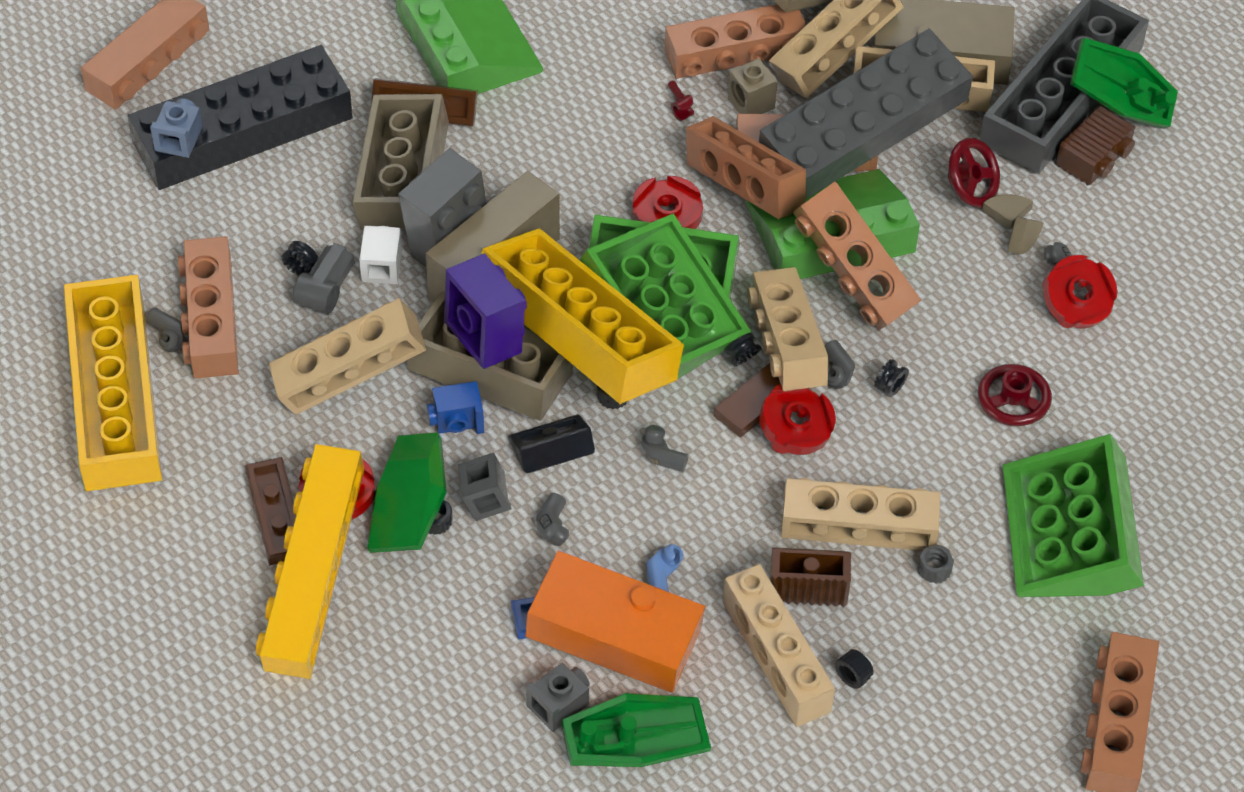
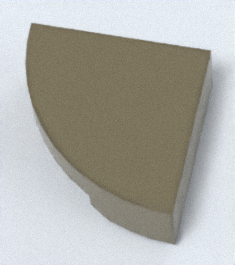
(1007, 207)
(1024, 235)

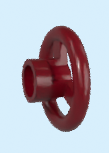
(967, 173)
(1015, 391)

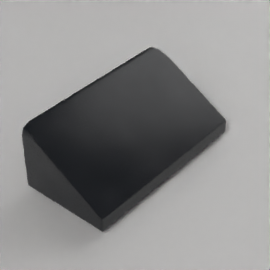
(552, 443)

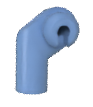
(663, 565)

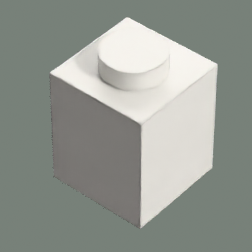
(380, 254)

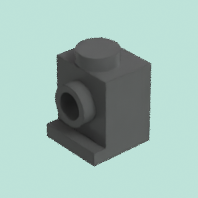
(484, 486)
(553, 704)

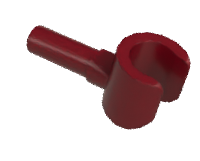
(682, 106)

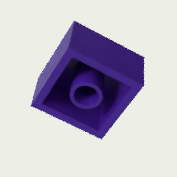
(484, 310)

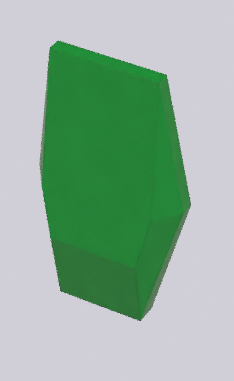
(1124, 83)
(408, 494)
(636, 731)

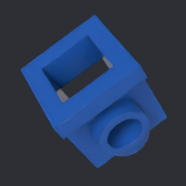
(456, 408)

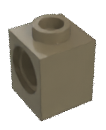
(752, 88)

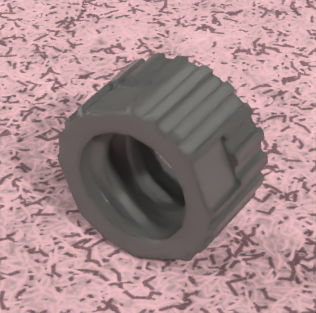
(935, 574)

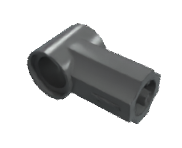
(322, 285)

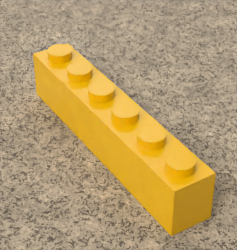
(311, 561)

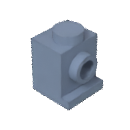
(178, 120)

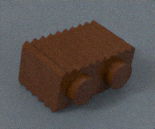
(1096, 145)
(811, 576)

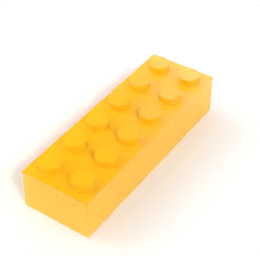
(587, 318)
(112, 383)

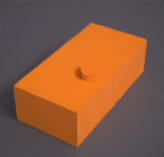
(614, 621)

